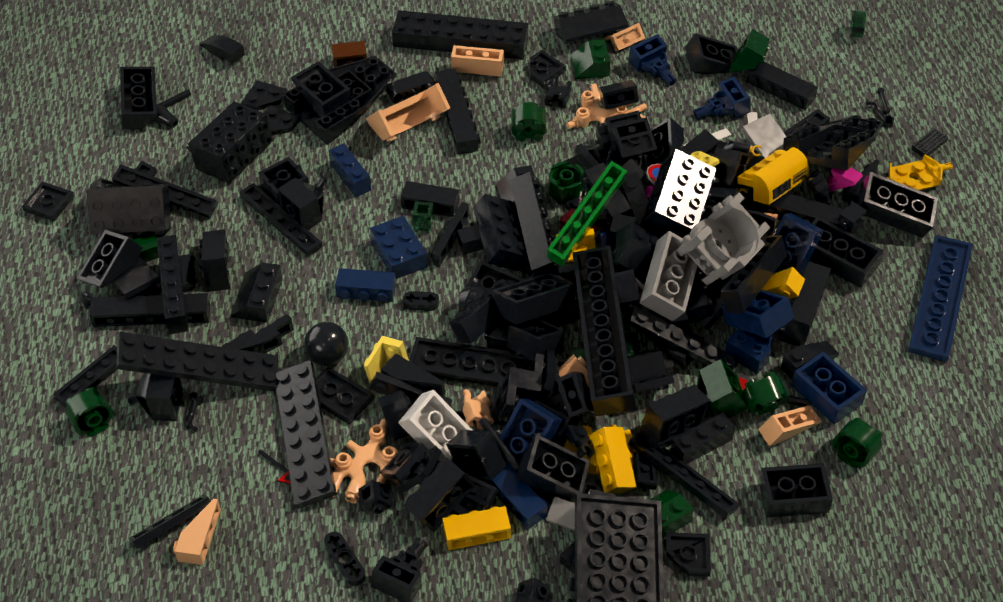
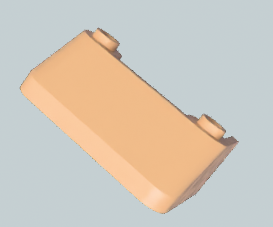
(409, 113)

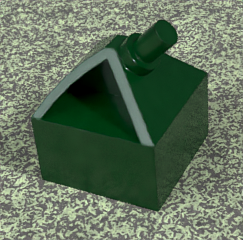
(722, 389)

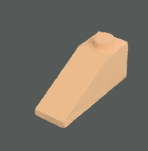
(788, 424)
(196, 537)

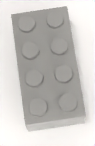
(668, 278)

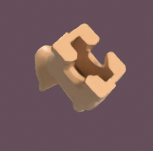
(476, 408)

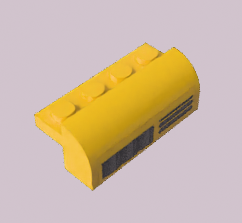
(775, 175)

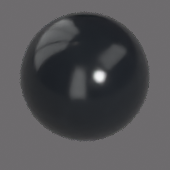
(326, 343)

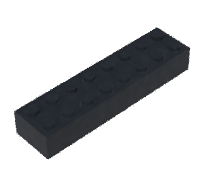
(442, 32)

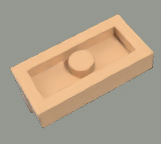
(626, 37)

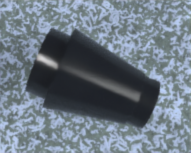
(165, 117)

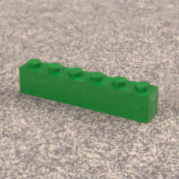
(586, 214)

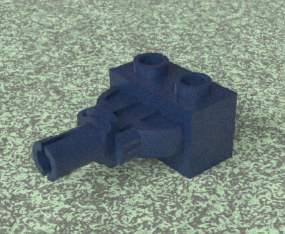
(652, 58)
(729, 100)
(750, 349)

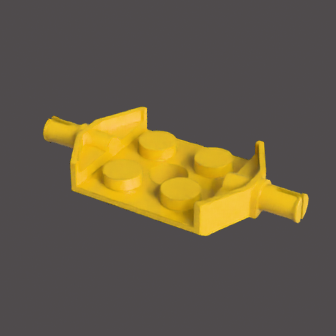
(926, 171)

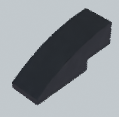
(224, 48)

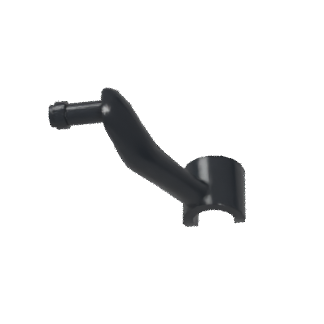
(194, 403)

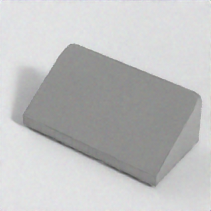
(562, 513)

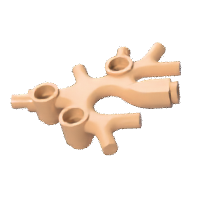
(592, 111)
(370, 453)

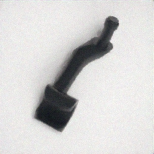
(886, 119)

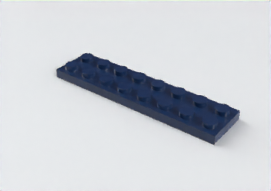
(940, 298)

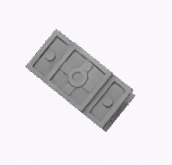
(726, 224)

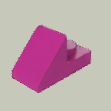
(843, 178)

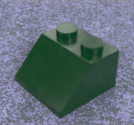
(750, 52)
(591, 60)
(675, 511)

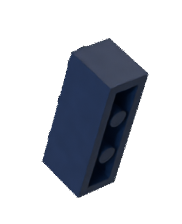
(349, 170)
(365, 284)
(519, 498)

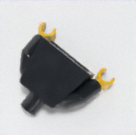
(732, 163)

